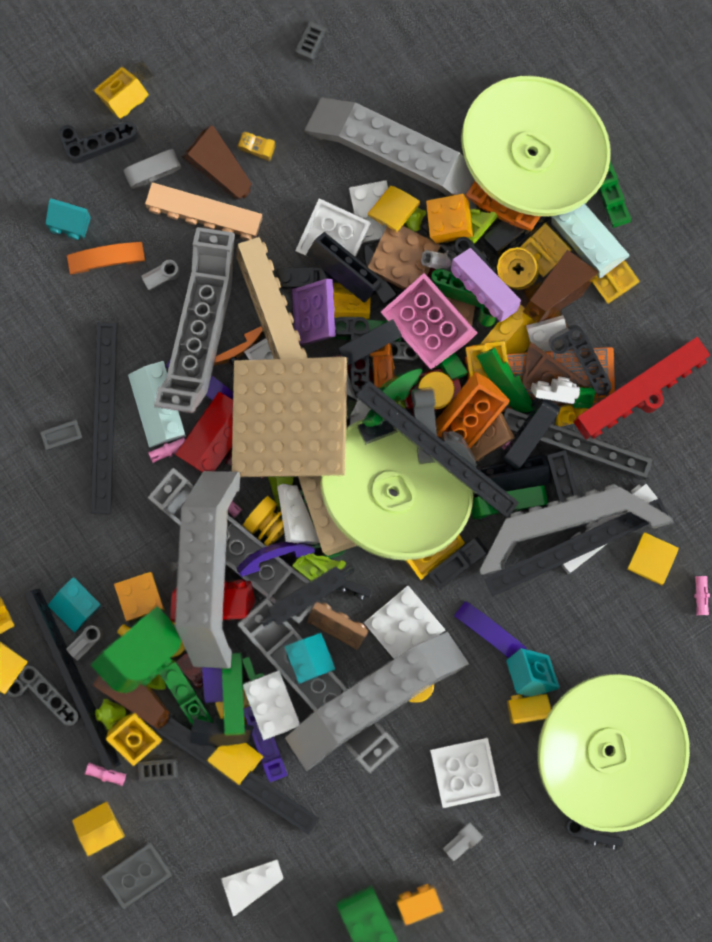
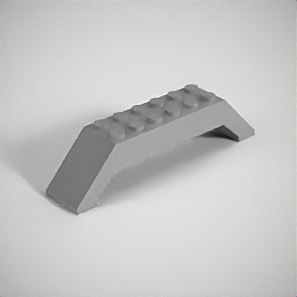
(391, 145)
(199, 322)
(565, 515)
(203, 569)
(275, 576)
(375, 698)
(370, 745)

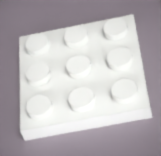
(339, 224)
(403, 623)
(465, 772)

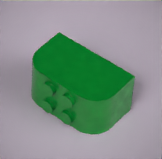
(139, 653)
(365, 917)

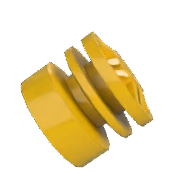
(511, 259)
(265, 520)

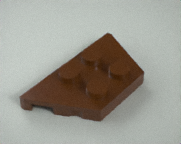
(543, 367)

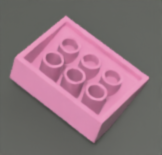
(429, 321)

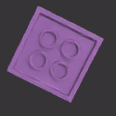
(314, 311)

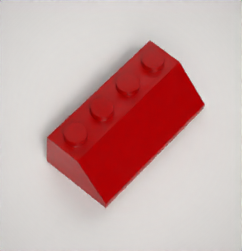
(210, 436)
(237, 600)

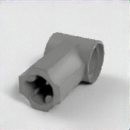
(438, 260)
(159, 276)
(84, 643)
(466, 838)

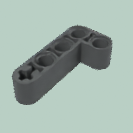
(423, 410)
(46, 698)

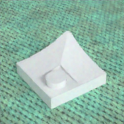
(541, 332)

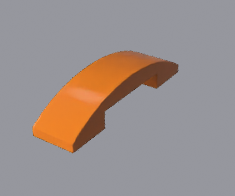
(487, 203)
(105, 256)
(251, 337)
(383, 365)

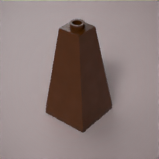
(215, 161)
(561, 287)
(140, 701)

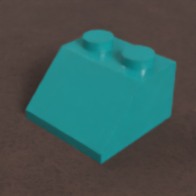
(67, 219)
(74, 604)
(309, 658)
(532, 673)

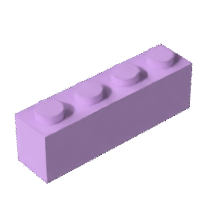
(485, 285)

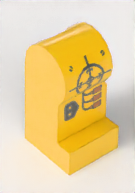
(257, 146)

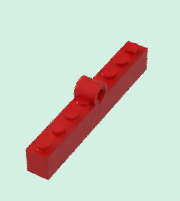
(641, 389)

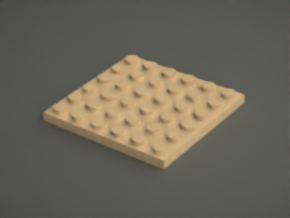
(289, 417)

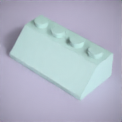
(590, 239)
(158, 423)

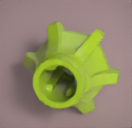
(414, 221)
(110, 713)

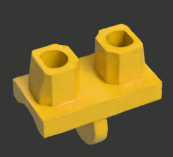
(568, 414)

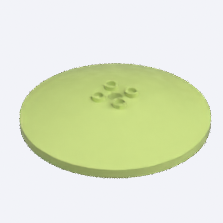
(541, 117)
(409, 526)
(646, 757)

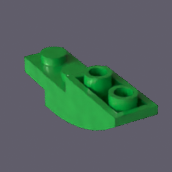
(397, 389)
(184, 693)

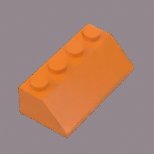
(472, 409)

